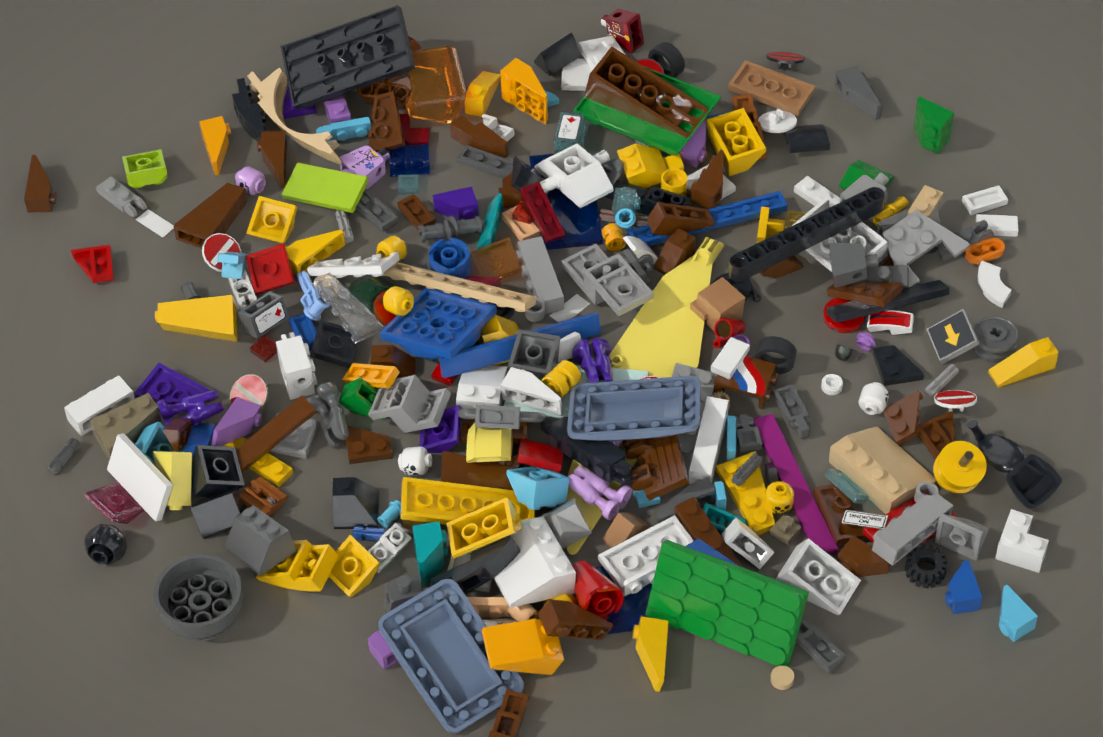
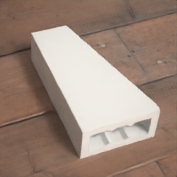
(709, 439)

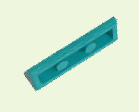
(491, 222)

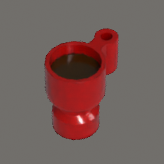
(725, 329)

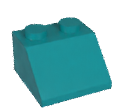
(429, 550)

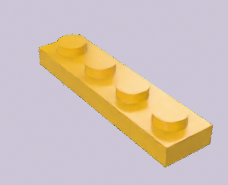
(267, 466)

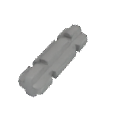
(344, 225)
(945, 377)

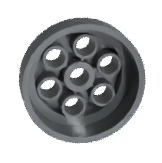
(181, 582)

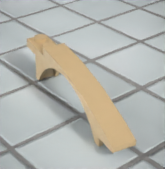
(271, 97)

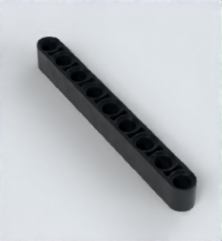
(806, 234)

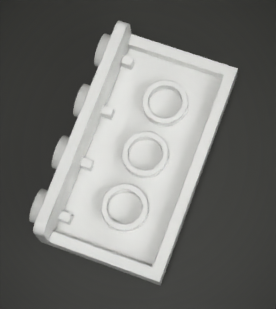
(635, 560)

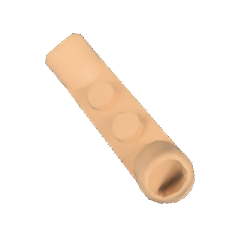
(498, 608)

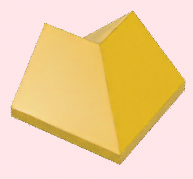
(497, 329)

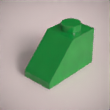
(358, 397)

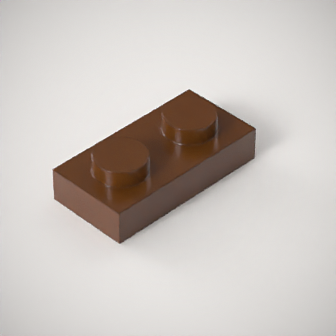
(416, 211)

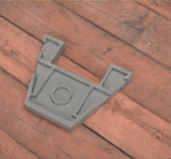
(915, 237)

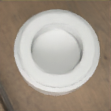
(832, 384)

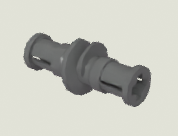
(450, 228)

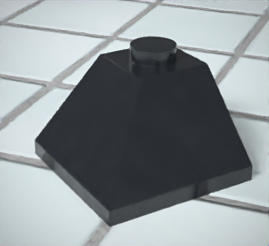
(215, 470)
(354, 503)

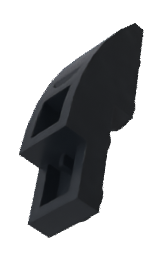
(247, 112)
(650, 197)
(483, 566)

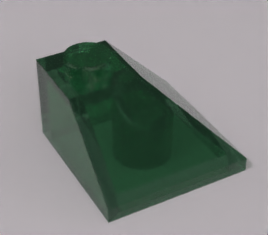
(368, 288)

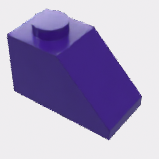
(457, 203)

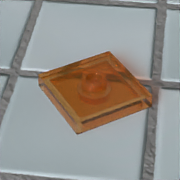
(497, 260)

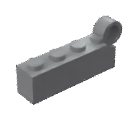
(540, 278)
(913, 525)

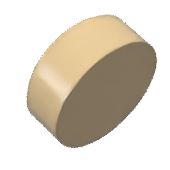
(782, 677)

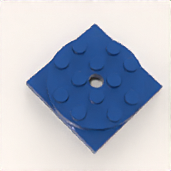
(439, 324)

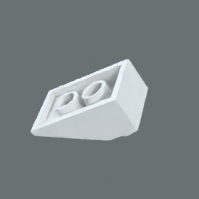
(481, 387)
(821, 575)

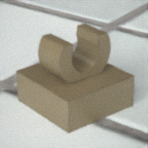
(785, 530)

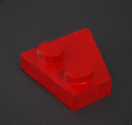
(95, 262)

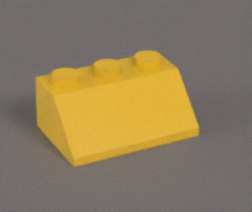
(738, 140)
(483, 527)

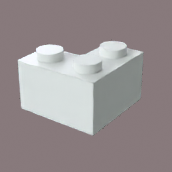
(1019, 546)

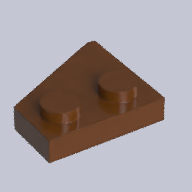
(937, 433)

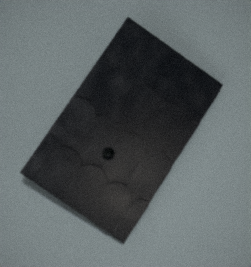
(347, 57)

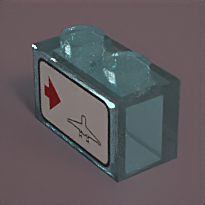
(570, 131)

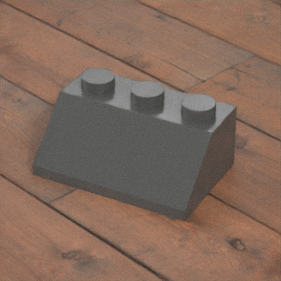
(259, 540)

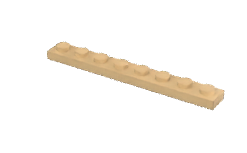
(461, 286)

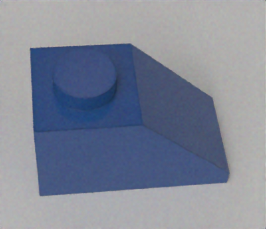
(963, 591)

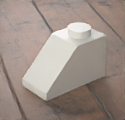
(747, 543)

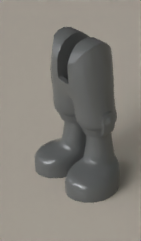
(333, 418)

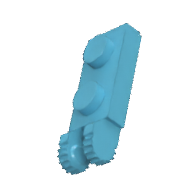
(347, 129)

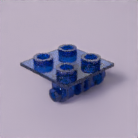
(409, 160)

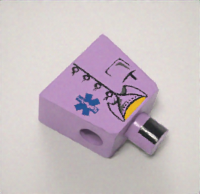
(366, 163)

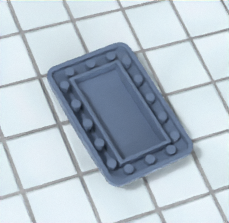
(634, 408)
(445, 655)

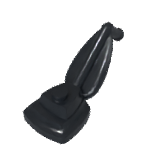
(1028, 477)

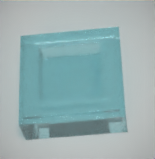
(408, 184)

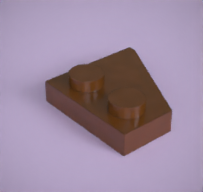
(904, 417)
(367, 446)

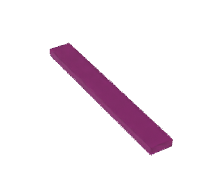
(789, 472)

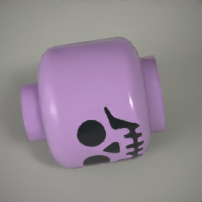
(251, 180)

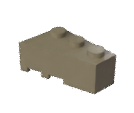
(125, 419)

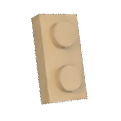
(926, 201)

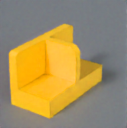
(767, 226)

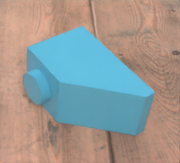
(1015, 615)

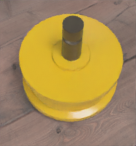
(959, 467)

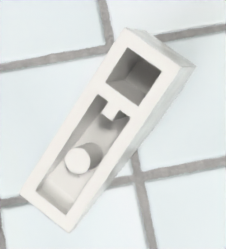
(526, 389)

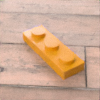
(375, 375)

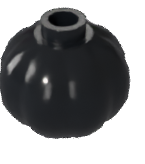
(103, 541)

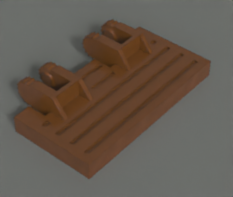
(660, 465)

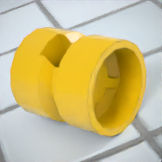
(674, 181)
(562, 378)

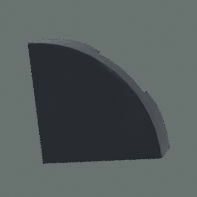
(771, 473)

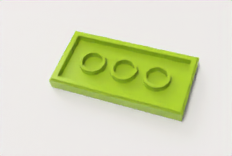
(325, 187)

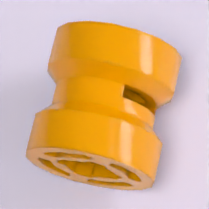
(613, 235)

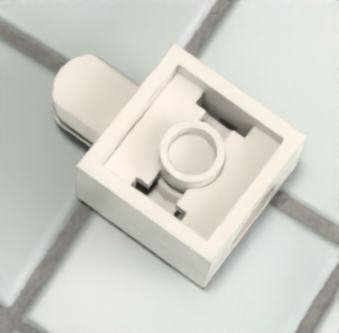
(296, 366)

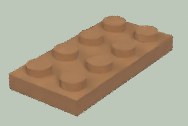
(771, 87)

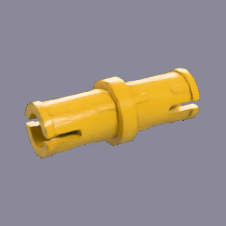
(891, 209)

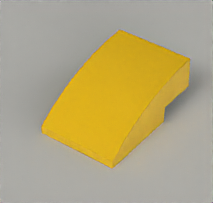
(304, 569)

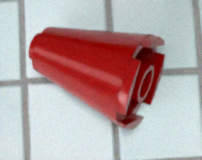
(596, 591)

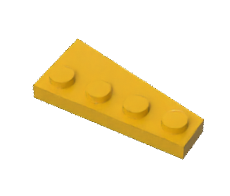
(748, 497)

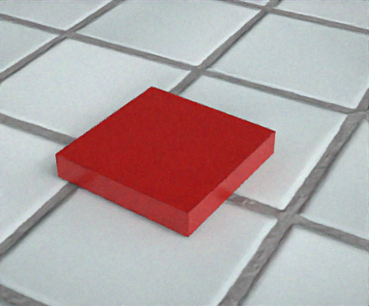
(270, 269)
(539, 455)

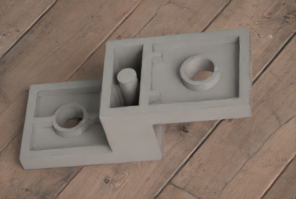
(607, 279)

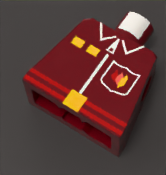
(625, 28)

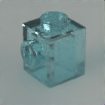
(625, 198)

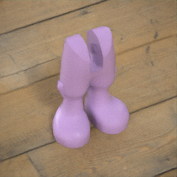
(590, 488)

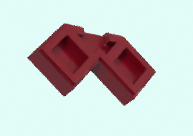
(413, 136)

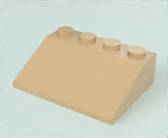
(879, 467)

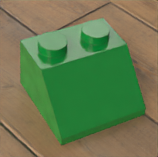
(932, 125)

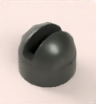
(842, 352)

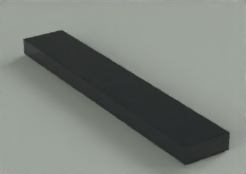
(906, 297)

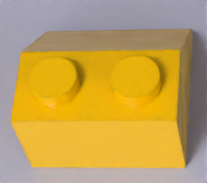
(642, 165)

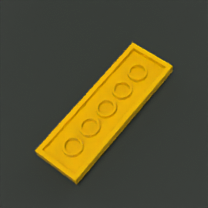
(446, 501)

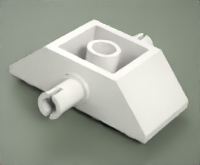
(576, 174)

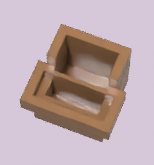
(718, 302)

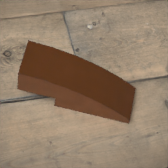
(478, 136)

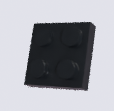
(333, 344)

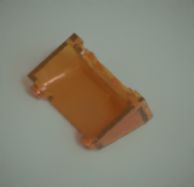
(436, 85)

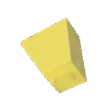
(178, 470)

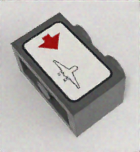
(263, 314)

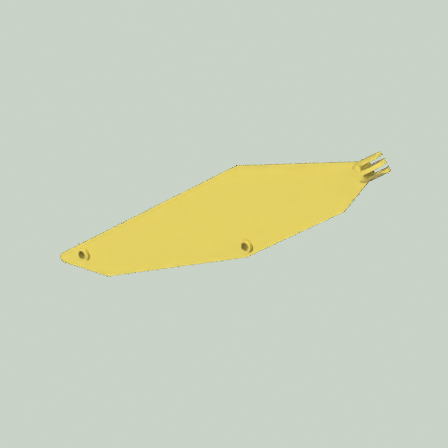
(658, 339)

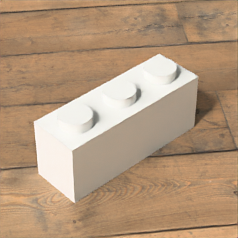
(97, 402)

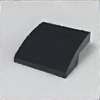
(807, 138)

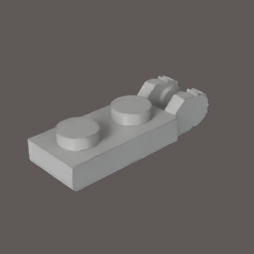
(120, 196)

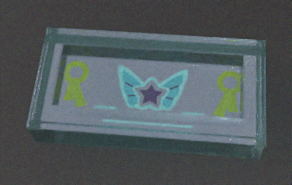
(846, 485)

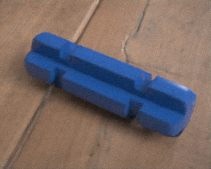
(369, 533)

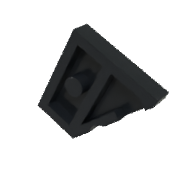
(895, 366)

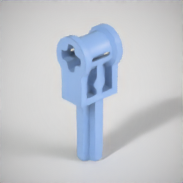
(311, 300)

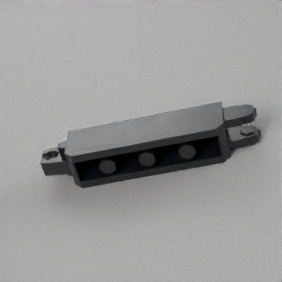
(597, 456)

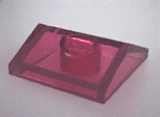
(115, 503)

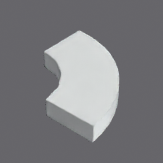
(991, 284)

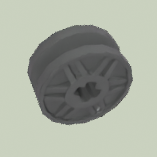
(996, 338)

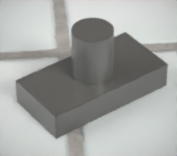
(889, 274)

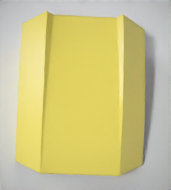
(489, 444)

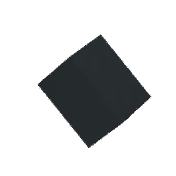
(524, 175)

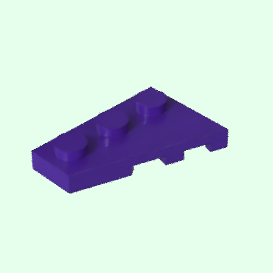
(168, 385)

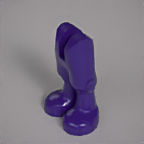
(597, 368)
(195, 405)

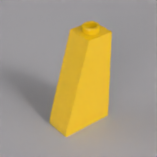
(201, 317)

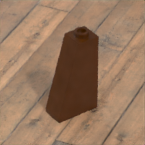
(211, 215)
(482, 474)

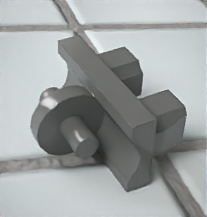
(640, 265)

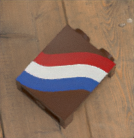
(751, 378)

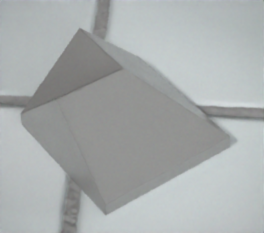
(567, 523)
(961, 535)

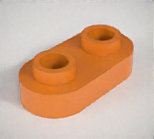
(983, 251)

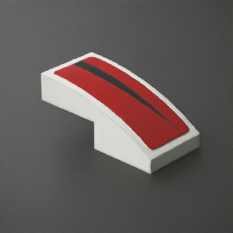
(895, 321)

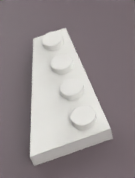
(354, 266)

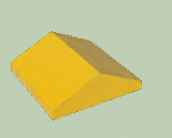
(272, 220)
(353, 567)

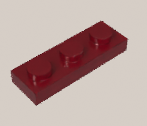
(542, 212)

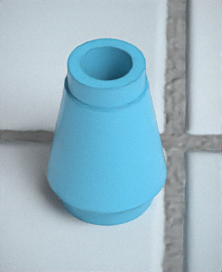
(625, 215)

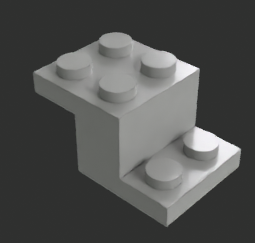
(410, 404)

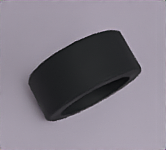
(672, 55)
(780, 346)

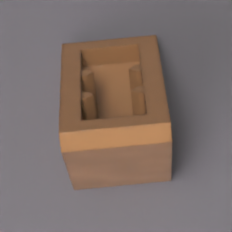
(623, 528)

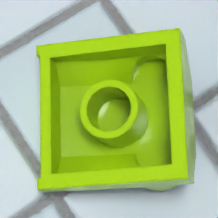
(145, 168)

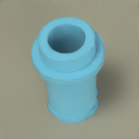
(390, 514)

